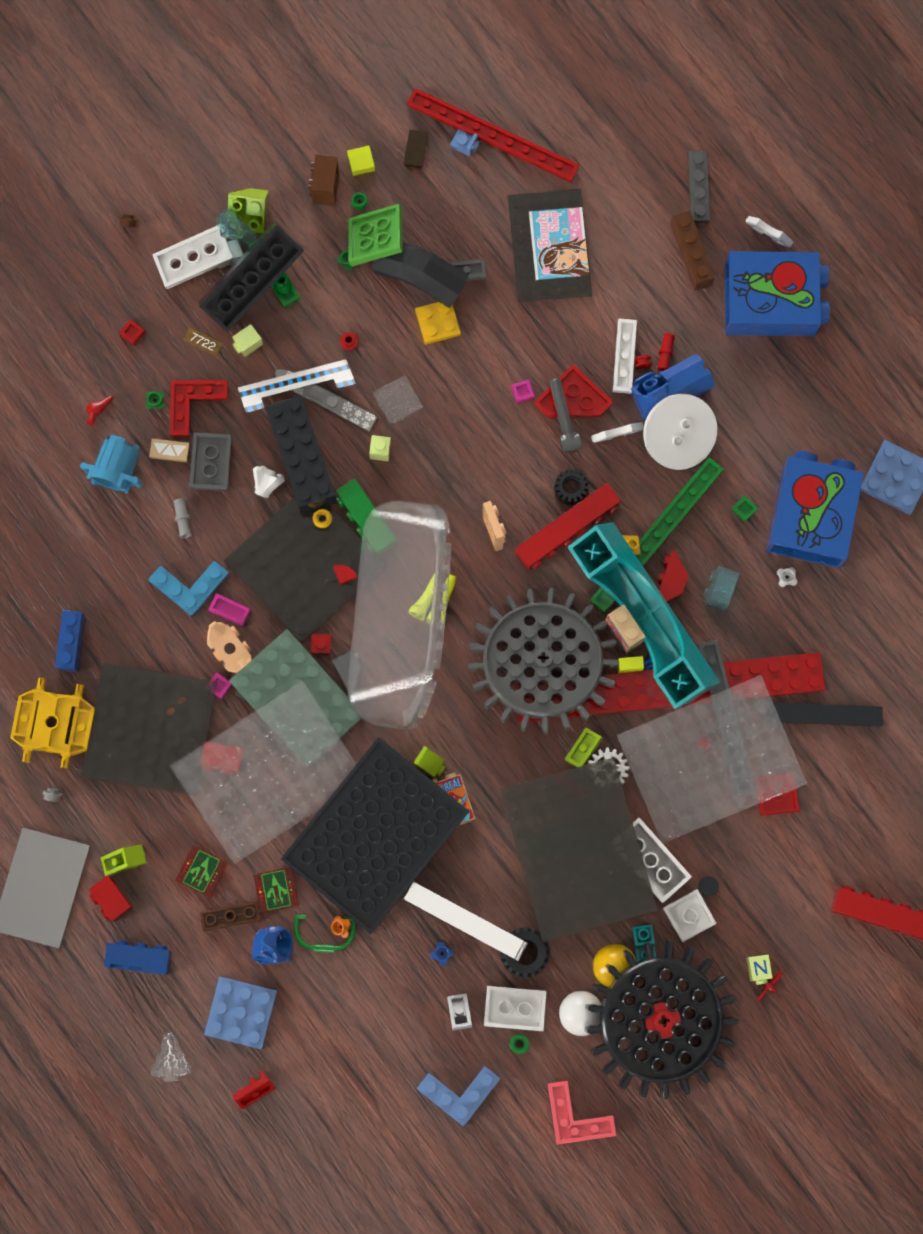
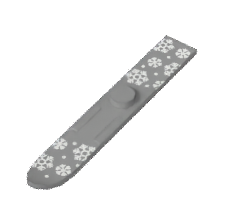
(334, 403)

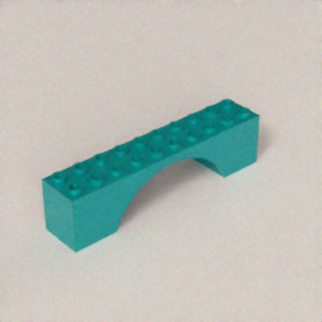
(675, 658)

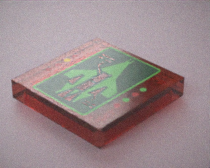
(201, 871)
(276, 890)

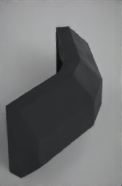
(424, 272)

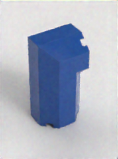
(683, 378)

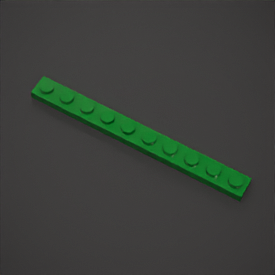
(668, 521)

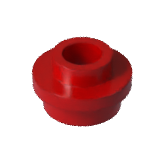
(349, 346)

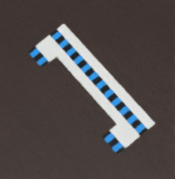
(252, 393)

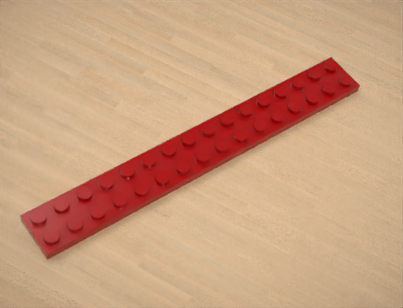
(641, 692)

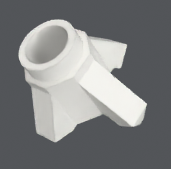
(266, 481)

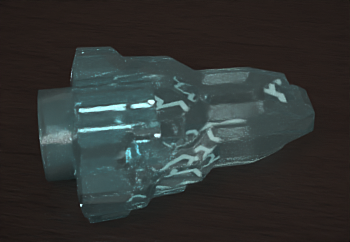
(233, 227)

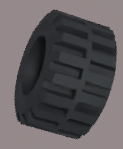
(540, 961)

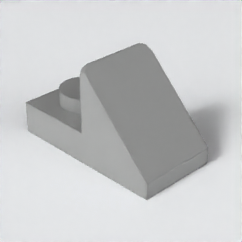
(459, 1012)

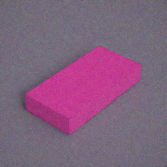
(229, 610)

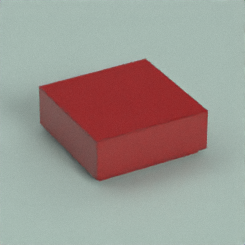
(132, 332)

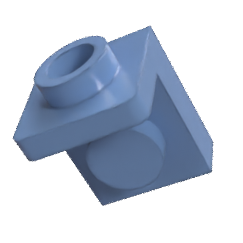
(465, 142)

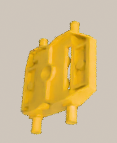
(54, 738)

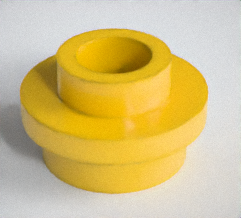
(322, 512)

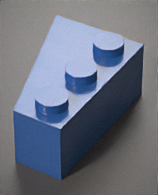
(138, 958)

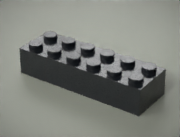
(251, 276)
(301, 455)

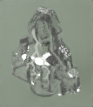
(170, 1061)

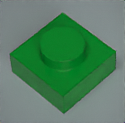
(744, 508)

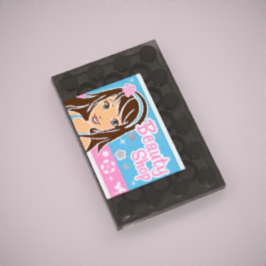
(549, 245)

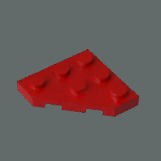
(581, 396)

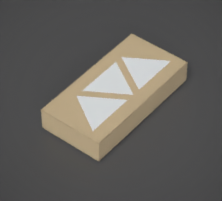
(169, 450)

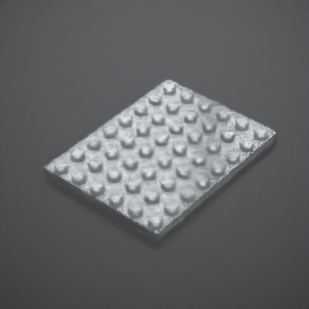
(711, 759)
(265, 772)

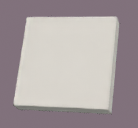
(689, 915)

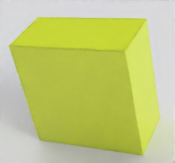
(361, 160)
(630, 664)

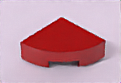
(344, 573)

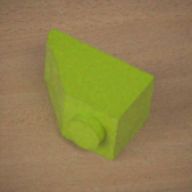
(429, 763)
(123, 859)

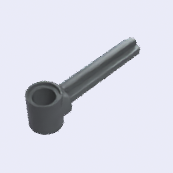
(569, 440)

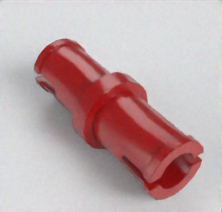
(666, 352)

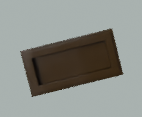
(415, 148)

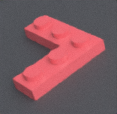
(573, 1131)

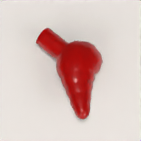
(96, 408)

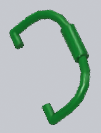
(322, 947)

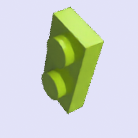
(583, 748)

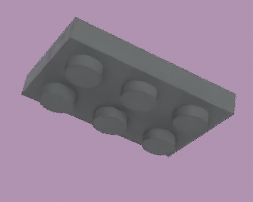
(210, 461)

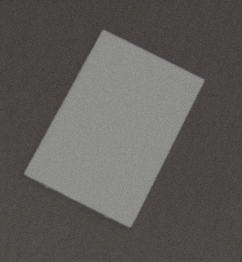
(41, 887)

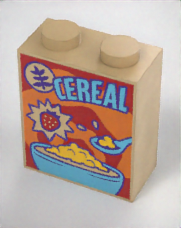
(625, 629)
(455, 787)

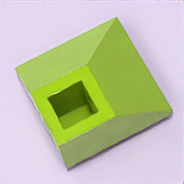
(251, 207)

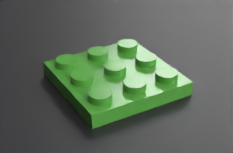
(375, 235)

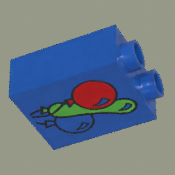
(775, 293)
(815, 509)

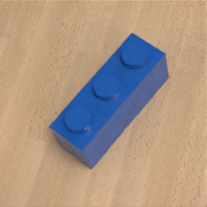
(70, 641)

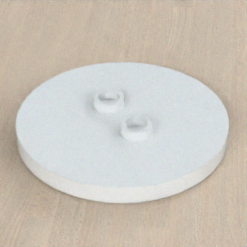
(680, 431)

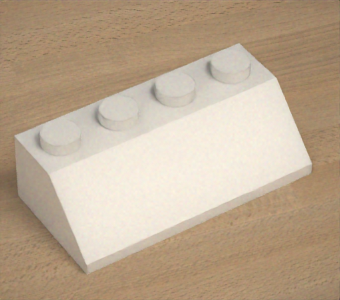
(663, 869)

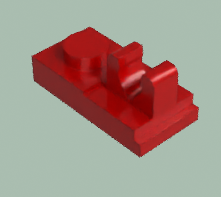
(253, 1092)

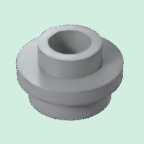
(52, 794)

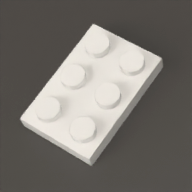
(515, 1008)

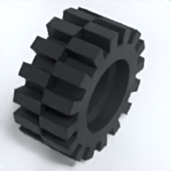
(567, 476)

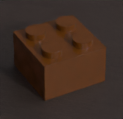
(324, 179)

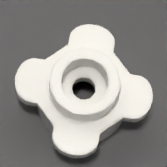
(787, 572)

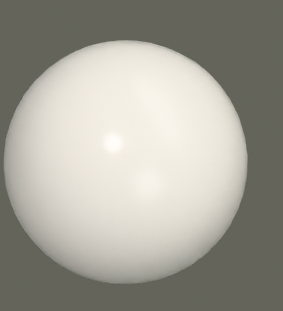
(574, 1014)

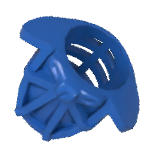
(270, 947)

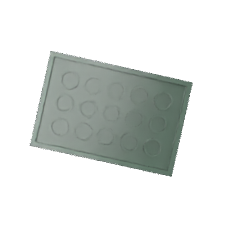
(284, 666)

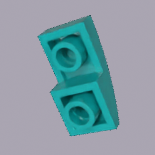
(641, 935)

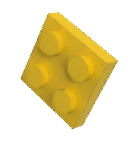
(437, 322)

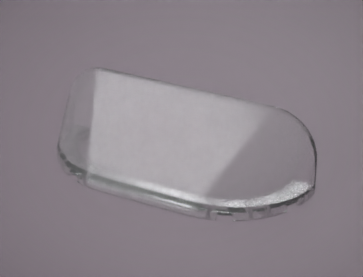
(399, 613)

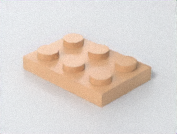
(495, 530)

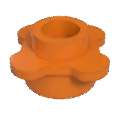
(336, 926)

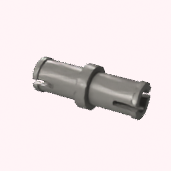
(182, 518)

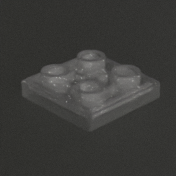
(397, 400)

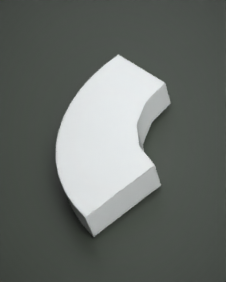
(776, 235)
(610, 434)

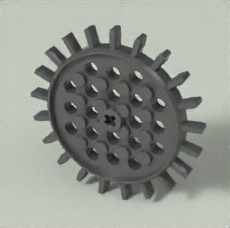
(543, 614)

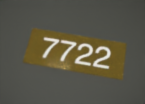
(202, 341)

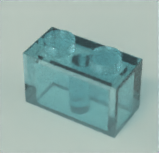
(721, 588)

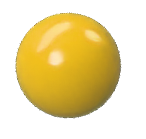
(612, 955)

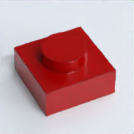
(321, 644)

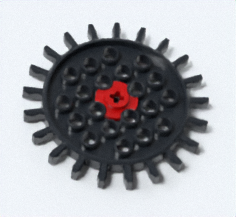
(615, 1032)

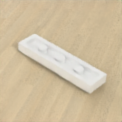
(624, 356)

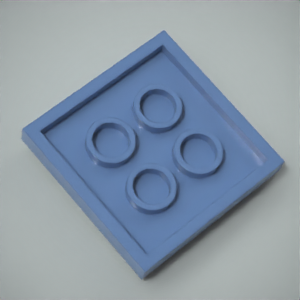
(895, 477)
(240, 1012)

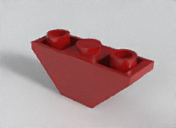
(673, 579)

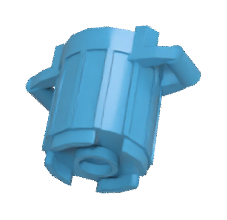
(114, 465)

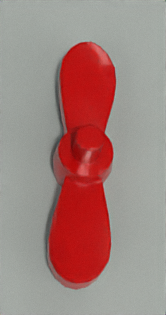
(770, 985)

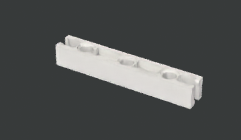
(466, 921)

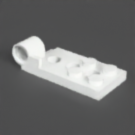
(224, 254)

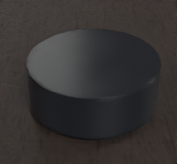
(708, 886)

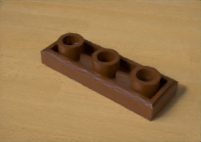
(218, 919)

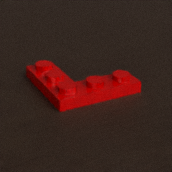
(185, 390)

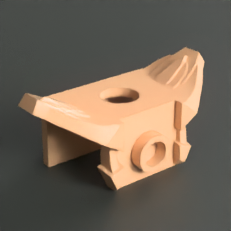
(218, 637)

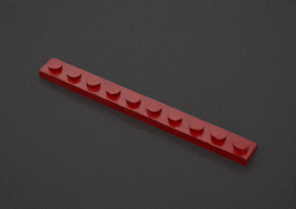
(493, 135)

